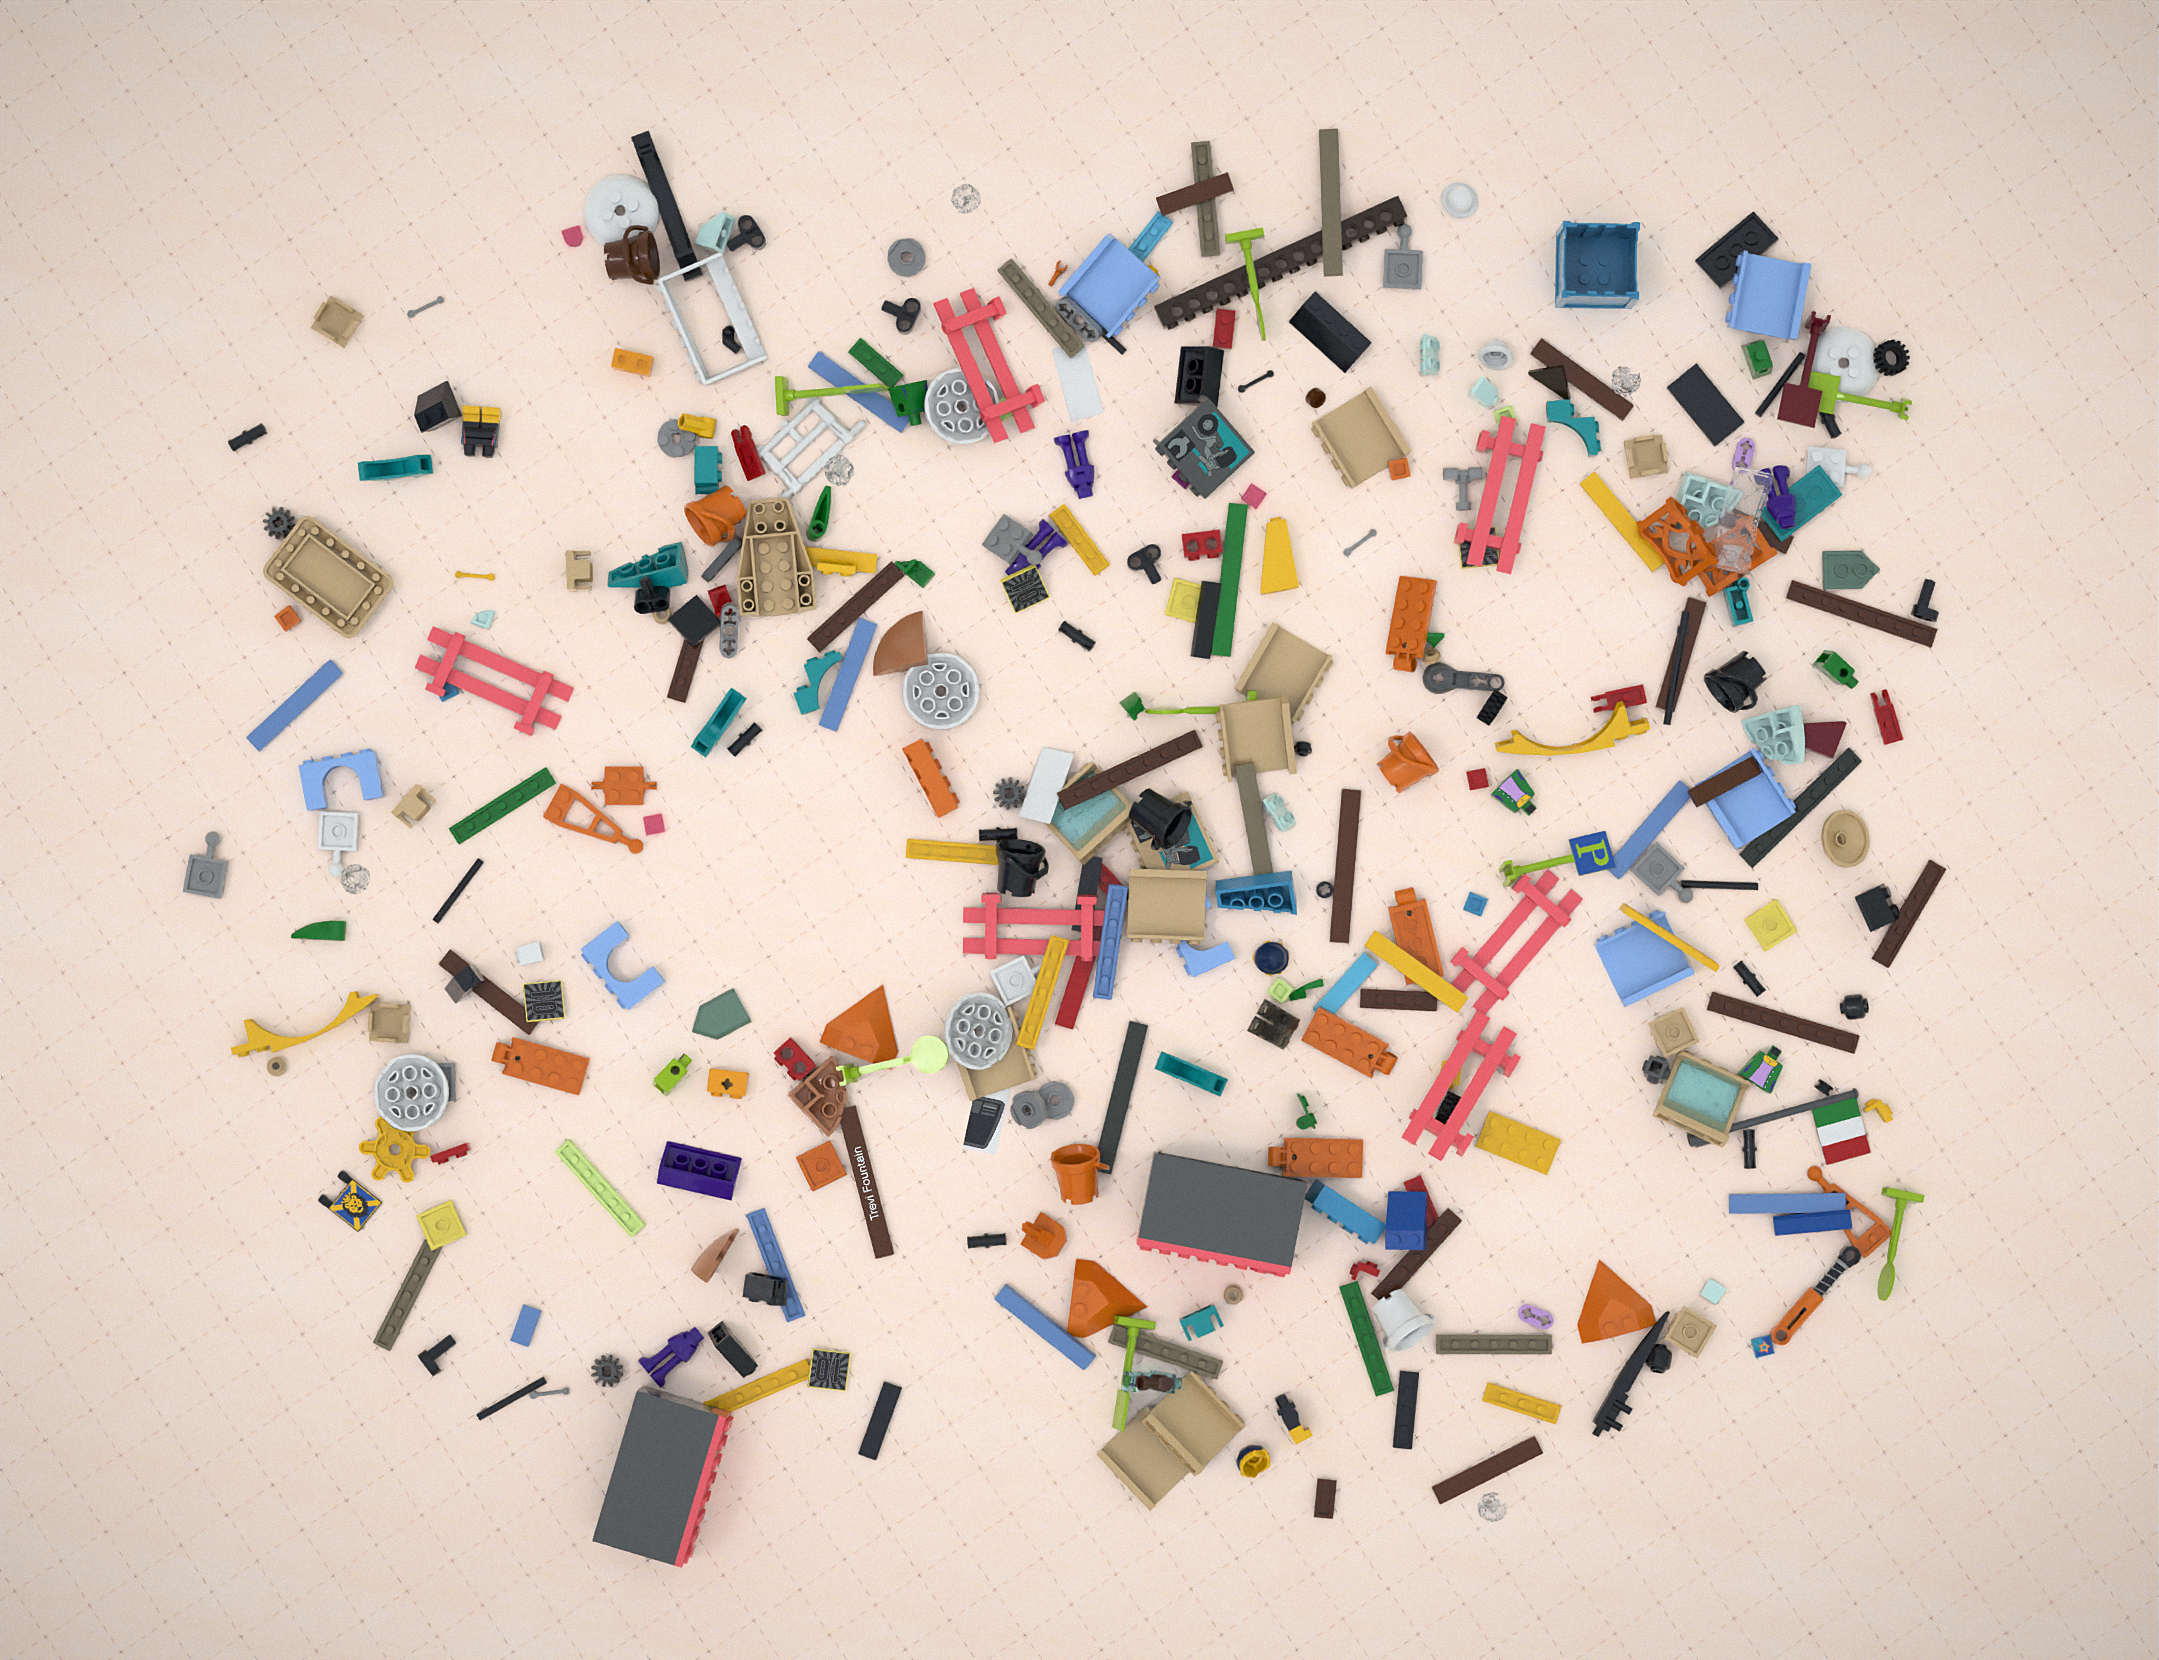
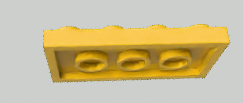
(1518, 1143)

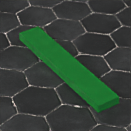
(502, 805)
(1366, 1338)

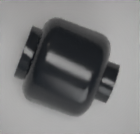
(1854, 1006)
(1659, 1359)

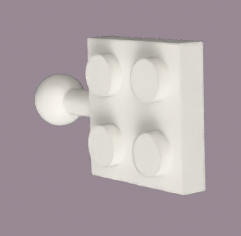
(1833, 464)
(338, 833)
(1015, 979)

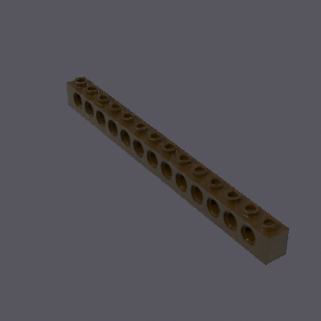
(1168, 320)

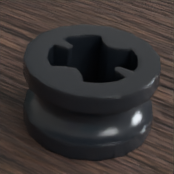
(1321, 884)
(1823, 1087)

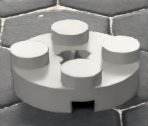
(906, 268)
(665, 440)
(1059, 1090)
(1036, 1104)

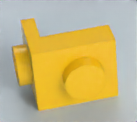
(1883, 1110)

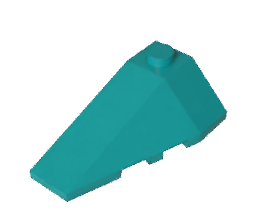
(663, 568)

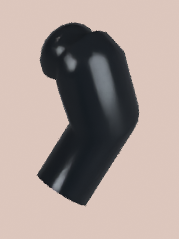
(728, 339)

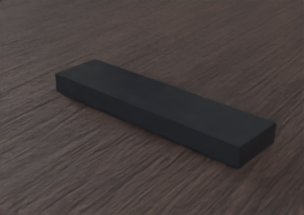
(1205, 619)
(1088, 882)
(1405, 1409)
(880, 1420)

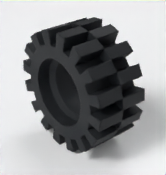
(1900, 353)
(1492, 707)
(1447, 1107)

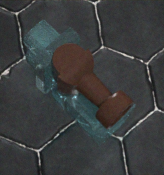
(1154, 1380)

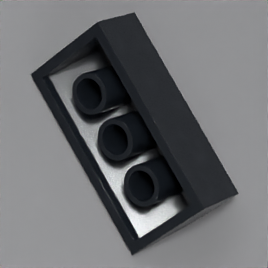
(1330, 332)

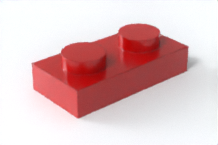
(1224, 328)
(458, 1151)

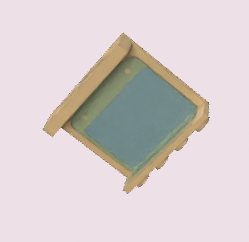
(1093, 822)
(1701, 1098)

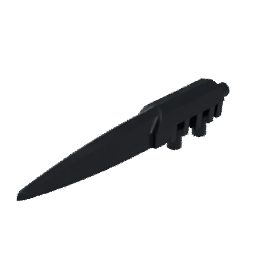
(1616, 1396)

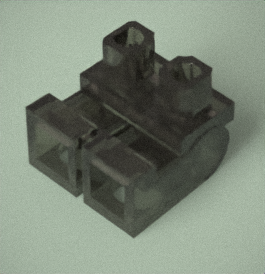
(1283, 1025)

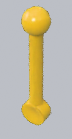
(490, 576)

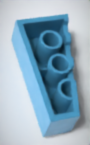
(1258, 892)
(1345, 1212)

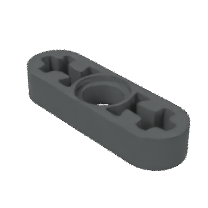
(722, 559)

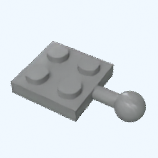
(1403, 266)
(1009, 540)
(1659, 870)
(204, 874)

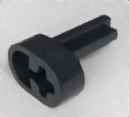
(1921, 609)
(429, 1356)

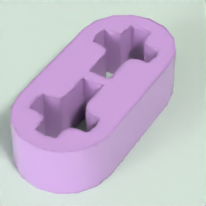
(1739, 450)
(1534, 1321)

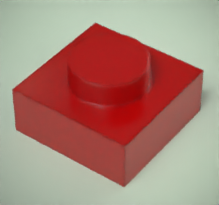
(1477, 779)

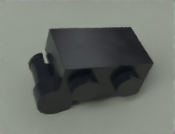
(765, 1288)

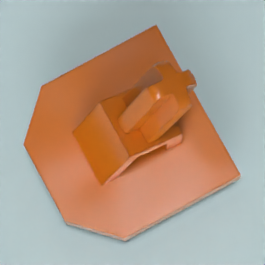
(1044, 1236)

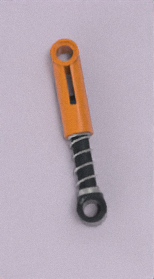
(1813, 1297)

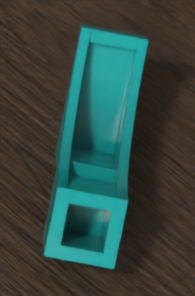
(1586, 427)
(395, 468)
(815, 668)
(1191, 1073)

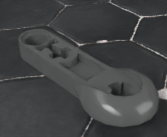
(1455, 679)

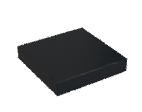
(694, 621)

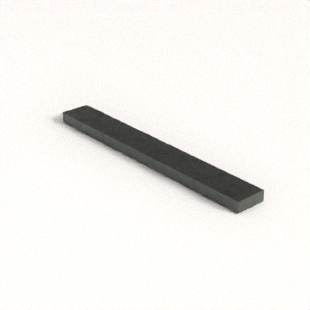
(1804, 805)
(1121, 1094)

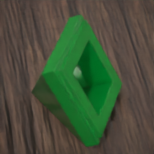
(1434, 638)

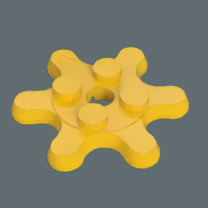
(385, 1159)

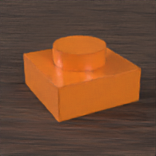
(1399, 468)
(287, 618)

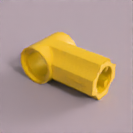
(702, 426)

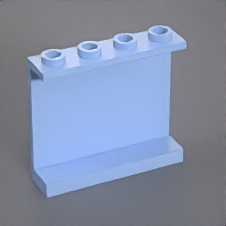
(1111, 284)
(1768, 296)
(1752, 806)
(1641, 960)

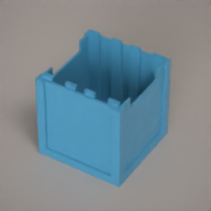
(1596, 265)

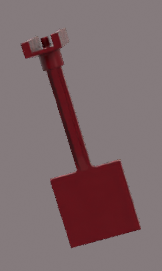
(1799, 402)

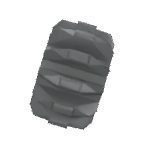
(275, 517)
(1015, 791)
(614, 1370)

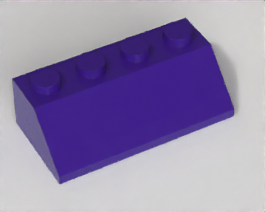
(699, 1170)

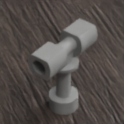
(1463, 478)

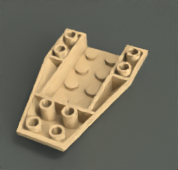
(773, 563)

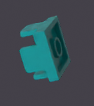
(1200, 1321)

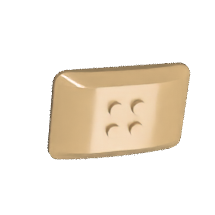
(328, 577)

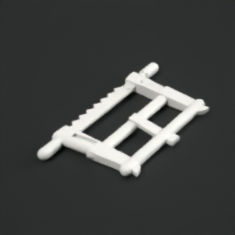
(828, 420)

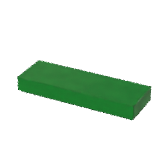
(875, 363)

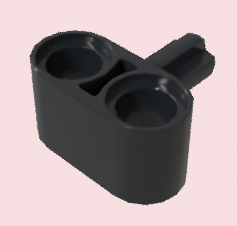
(747, 235)
(902, 313)
(1146, 563)
(651, 598)

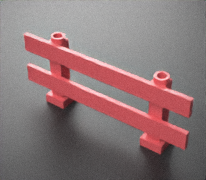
(978, 317)
(1501, 448)
(530, 709)
(1534, 897)
(992, 915)
(1493, 1056)

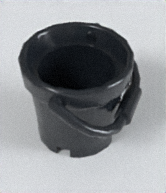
(1736, 682)
(1161, 818)
(1020, 866)

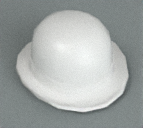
(1459, 200)
(1495, 355)

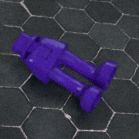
(1082, 476)
(1784, 506)
(1045, 530)
(683, 1346)

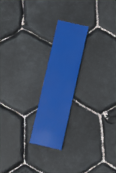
(1812, 1222)

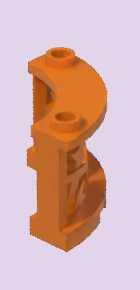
(1676, 514)
(1722, 580)

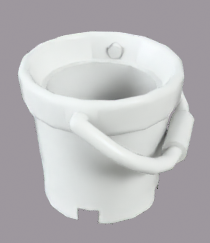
(1401, 1321)

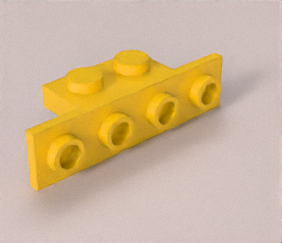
(841, 561)

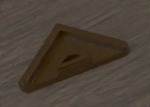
(1553, 378)

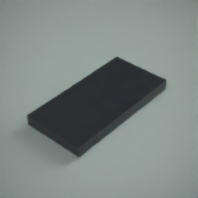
(1720, 258)
(1705, 405)

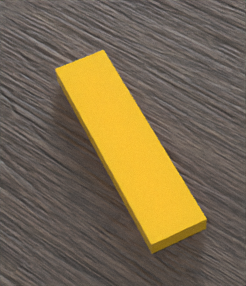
(1079, 539)
(1521, 1403)

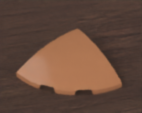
(902, 646)
(822, 1096)
(713, 1255)

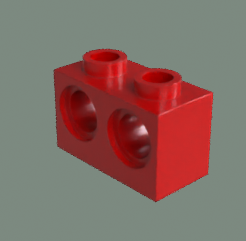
(1200, 539)
(798, 1056)

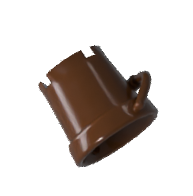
(633, 257)

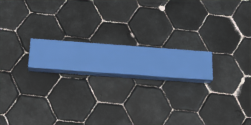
(871, 401)
(848, 674)
(294, 705)
(1649, 829)
(1110, 941)
(1786, 1203)
(775, 1261)
(1045, 1327)

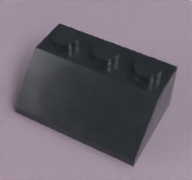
(1198, 374)

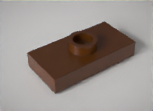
(1325, 1498)

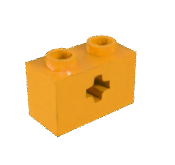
(632, 362)
(718, 1076)

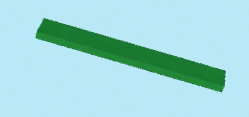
(1230, 579)

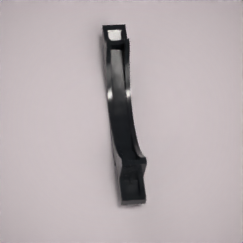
(667, 205)

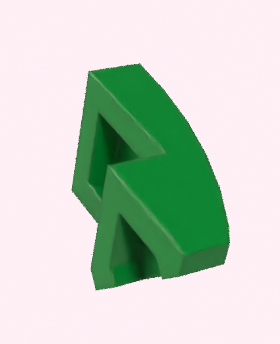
(916, 571)
(1132, 705)
(1300, 992)

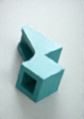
(719, 722)

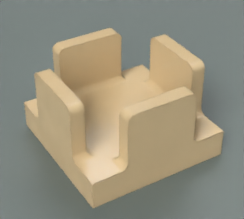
(336, 321)
(1646, 456)
(578, 571)
(413, 805)
(389, 1022)
(1673, 1032)
(1689, 1331)

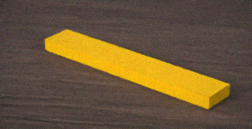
(1621, 520)
(951, 851)
(1668, 936)
(1416, 971)
(1042, 992)
(762, 1387)

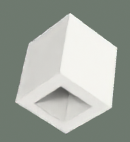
(529, 954)

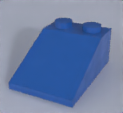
(1406, 1221)

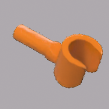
(1058, 271)

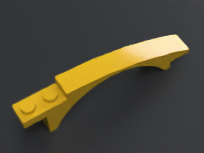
(1616, 727)
(260, 1038)

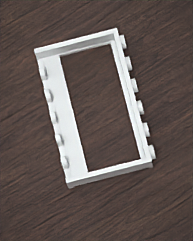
(735, 310)

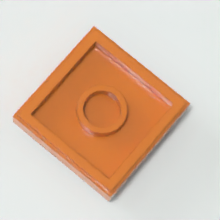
(821, 1165)

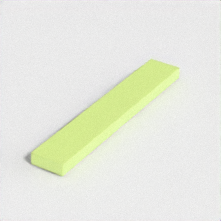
(600, 1188)

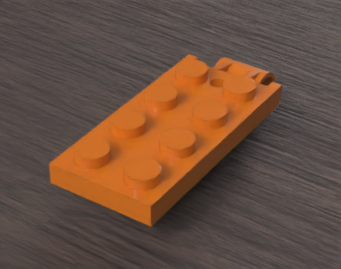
(1410, 621)
(1415, 932)
(1348, 1043)
(542, 1065)
(1319, 1157)

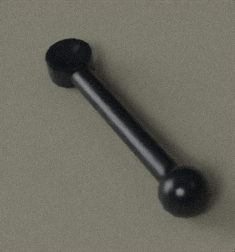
(1241, 388)

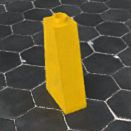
(1278, 560)

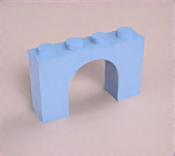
(314, 775)
(598, 952)
(1203, 961)

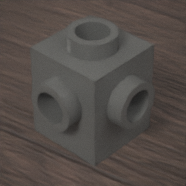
(1656, 1063)

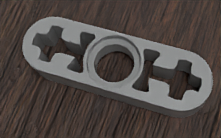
(1085, 332)
(724, 617)

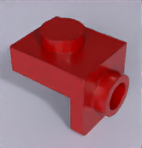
(719, 597)
(1369, 1267)

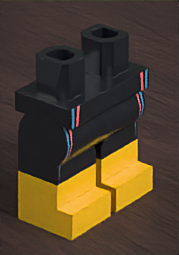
(480, 435)
(1291, 1419)

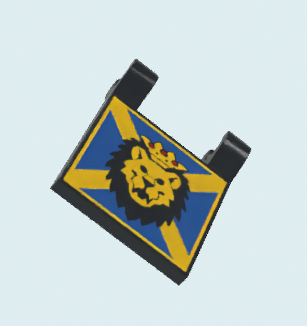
(353, 1204)

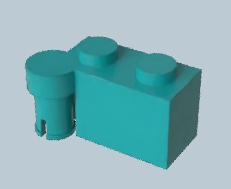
(707, 469)
(1738, 603)

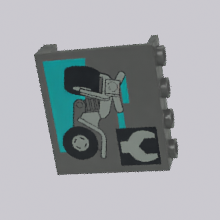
(1204, 448)

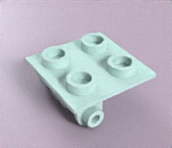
(1430, 346)
(1283, 817)

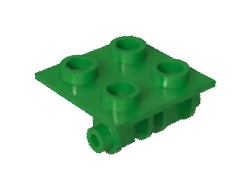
(1307, 1120)

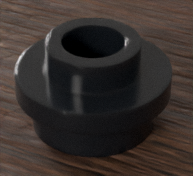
(1302, 748)

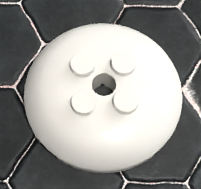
(617, 192)
(1856, 350)
(943, 415)
(955, 705)
(992, 1034)
(394, 1089)

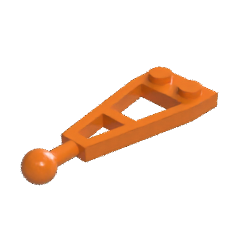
(561, 805)
(1870, 1239)

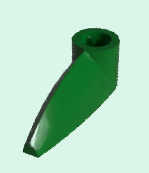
(820, 516)
(322, 931)

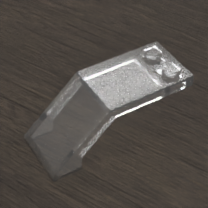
(1740, 519)

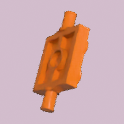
(624, 785)

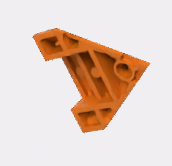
(864, 1030)
(1097, 1300)
(1612, 1308)

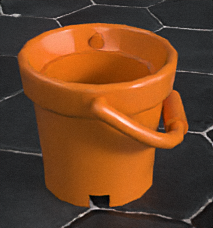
(715, 516)
(1406, 762)
(1077, 1172)

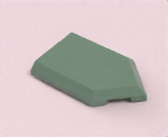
(1846, 569)
(721, 1016)

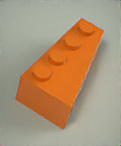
(930, 778)

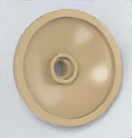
(1851, 836)

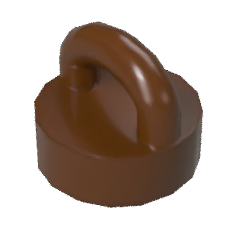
(1315, 397)

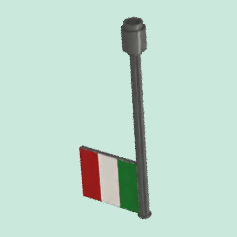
(1836, 1122)

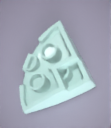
(1701, 498)
(1778, 734)

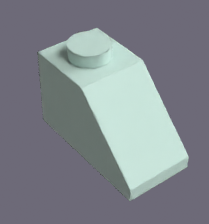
(715, 233)
(1484, 393)

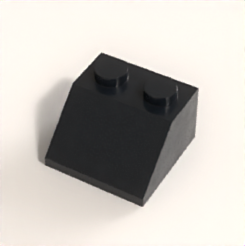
(436, 408)
(1877, 907)

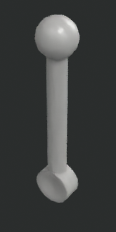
(411, 313)
(1347, 552)
(533, 1395)

